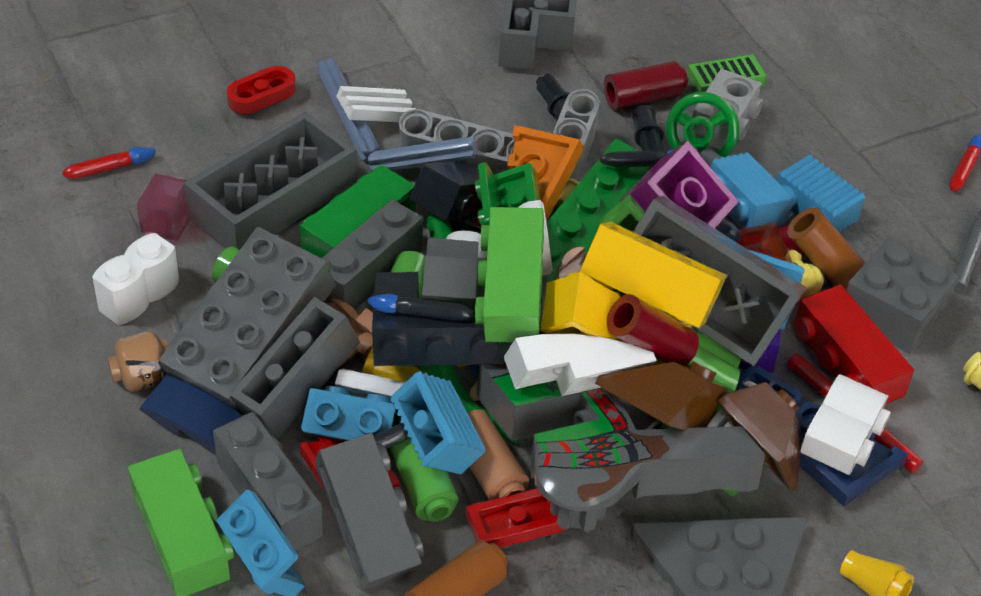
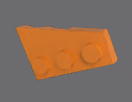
(551, 157)

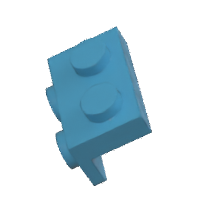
(346, 417)
(261, 545)

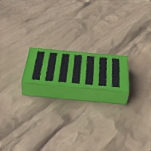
(703, 73)

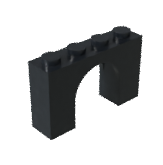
(429, 341)

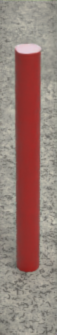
(823, 385)

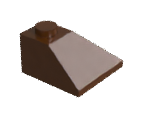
(669, 392)
(772, 424)

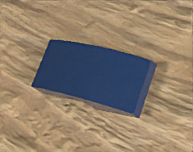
(188, 409)

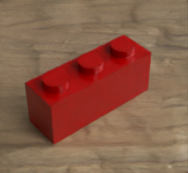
(851, 342)

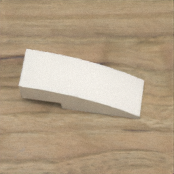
(571, 360)

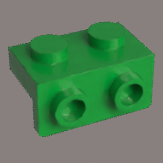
(505, 189)

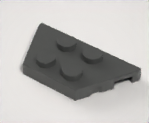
(723, 555)

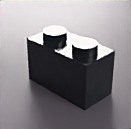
(448, 190)

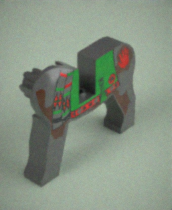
(593, 455)

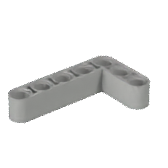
(577, 120)

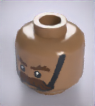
(137, 361)

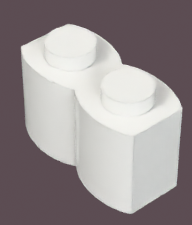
(136, 278)
(844, 425)

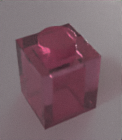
(163, 207)

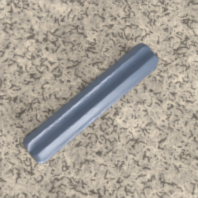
(416, 155)

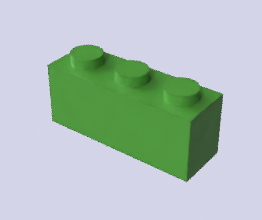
(511, 274)
(181, 522)

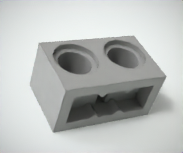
(741, 94)

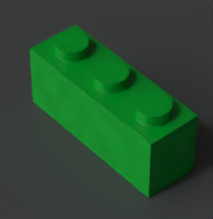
(352, 208)

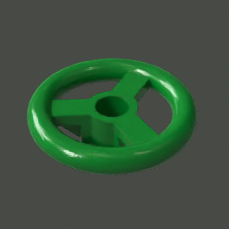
(726, 113)

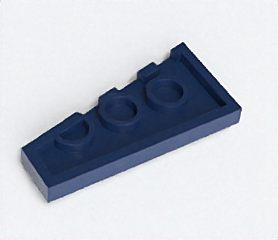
(839, 484)

